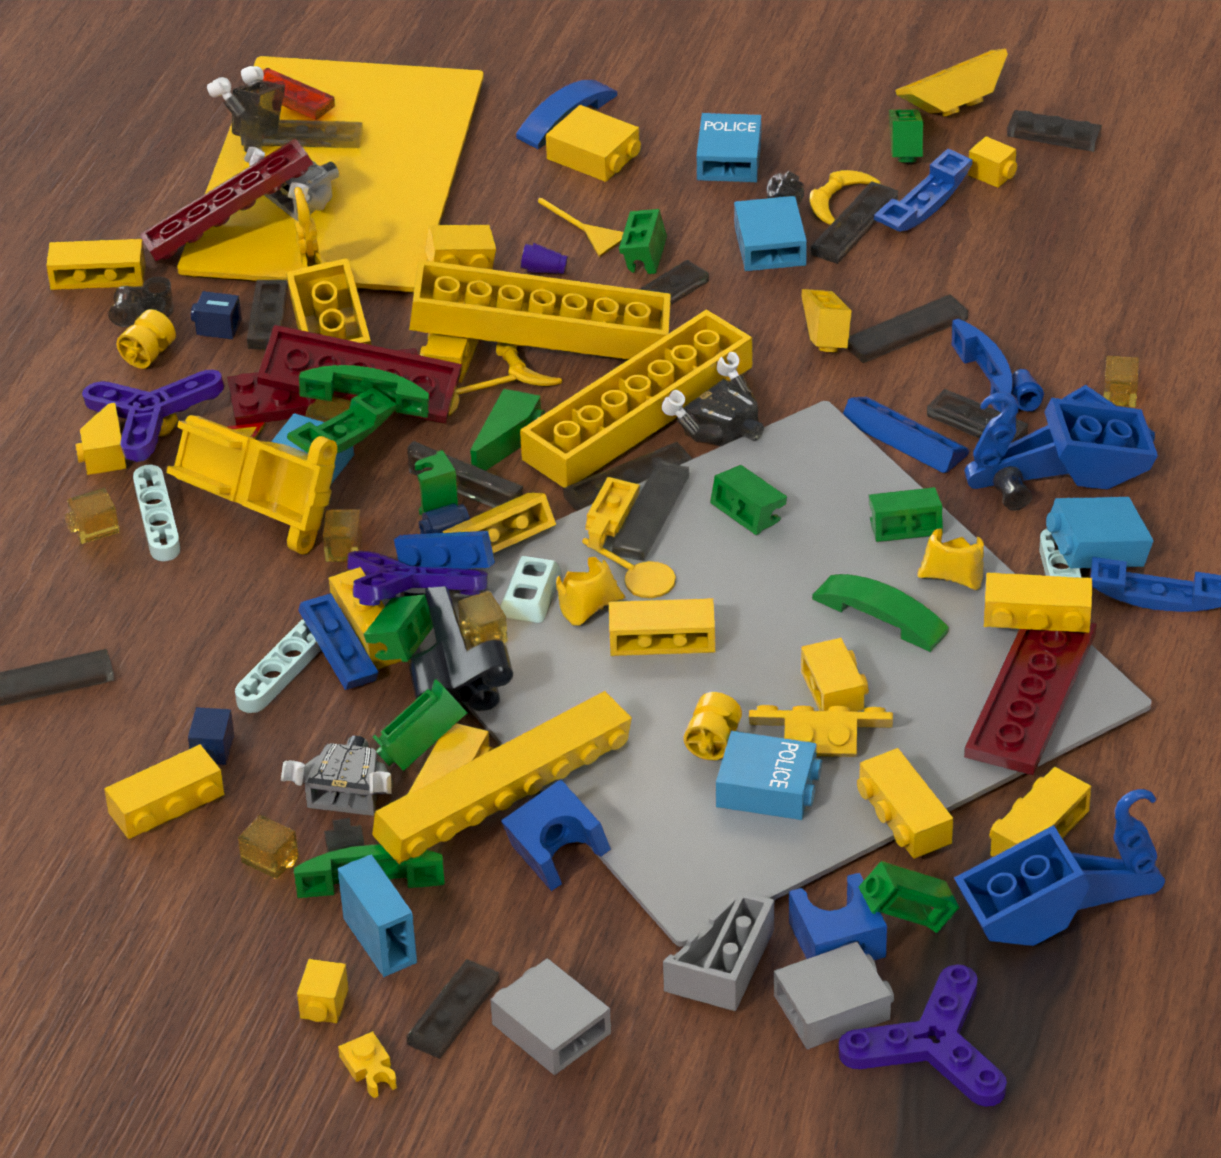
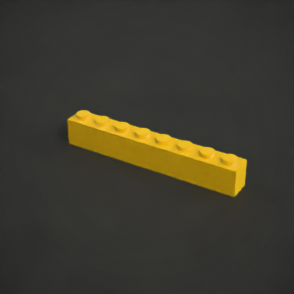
(501, 777)

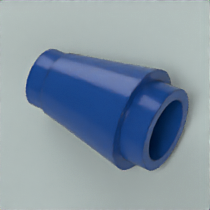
(1026, 390)

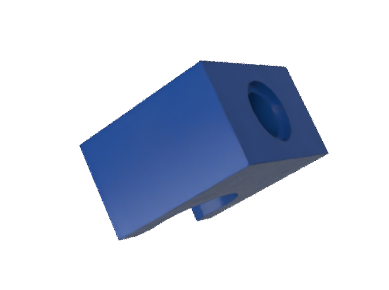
(547, 824)
(826, 930)

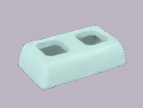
(536, 608)

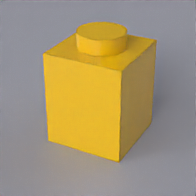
(992, 162)
(322, 991)

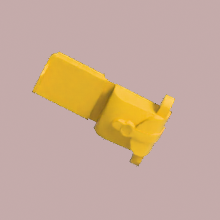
(259, 475)

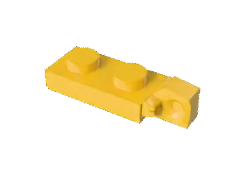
(610, 510)

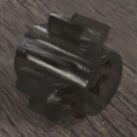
(785, 186)
(343, 835)

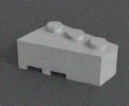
(724, 954)

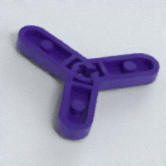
(147, 409)
(390, 577)
(951, 1056)

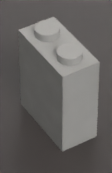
(832, 994)
(550, 1016)

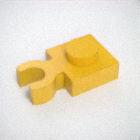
(369, 1060)

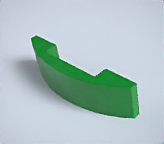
(323, 381)
(351, 426)
(885, 603)
(320, 873)

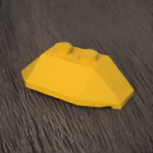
(956, 84)

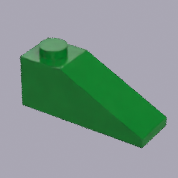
(906, 134)
(502, 428)

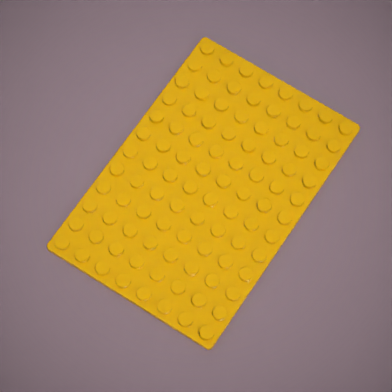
(384, 189)

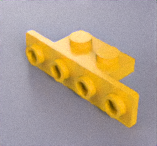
(831, 730)

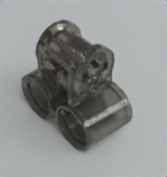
(154, 295)

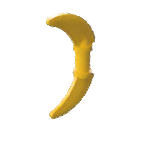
(820, 197)
(519, 369)

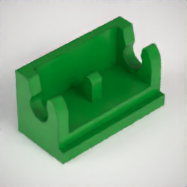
(643, 239)
(438, 485)
(747, 498)
(905, 514)
(401, 627)

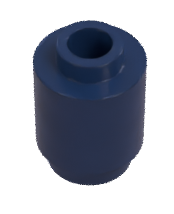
(443, 518)

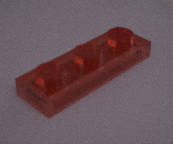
(300, 96)

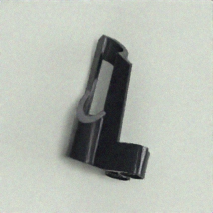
(465, 674)

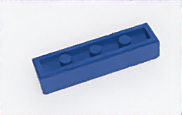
(904, 434)

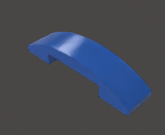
(559, 106)
(927, 196)
(976, 346)
(1154, 591)

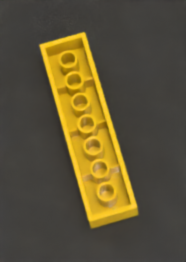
(537, 310)
(628, 400)

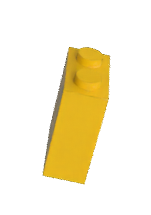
(593, 143)

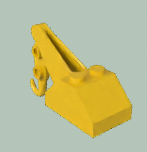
(323, 291)

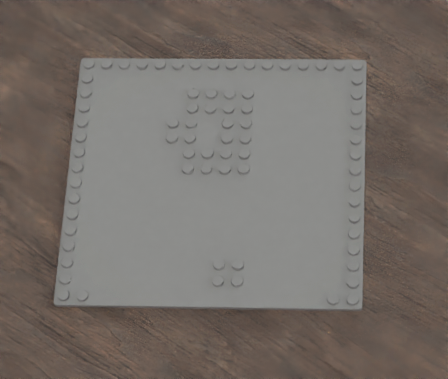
(660, 799)

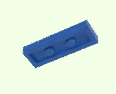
(446, 550)
(338, 641)

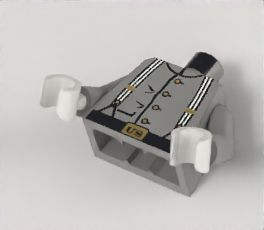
(314, 184)
(342, 777)

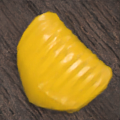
(953, 560)
(587, 592)

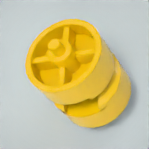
(146, 338)
(711, 725)

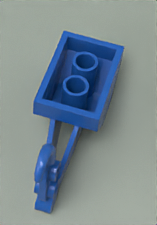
(1084, 439)
(1041, 884)

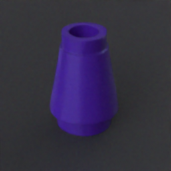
(542, 260)

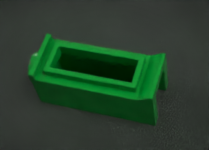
(419, 726)
(909, 896)

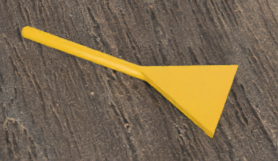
(600, 238)

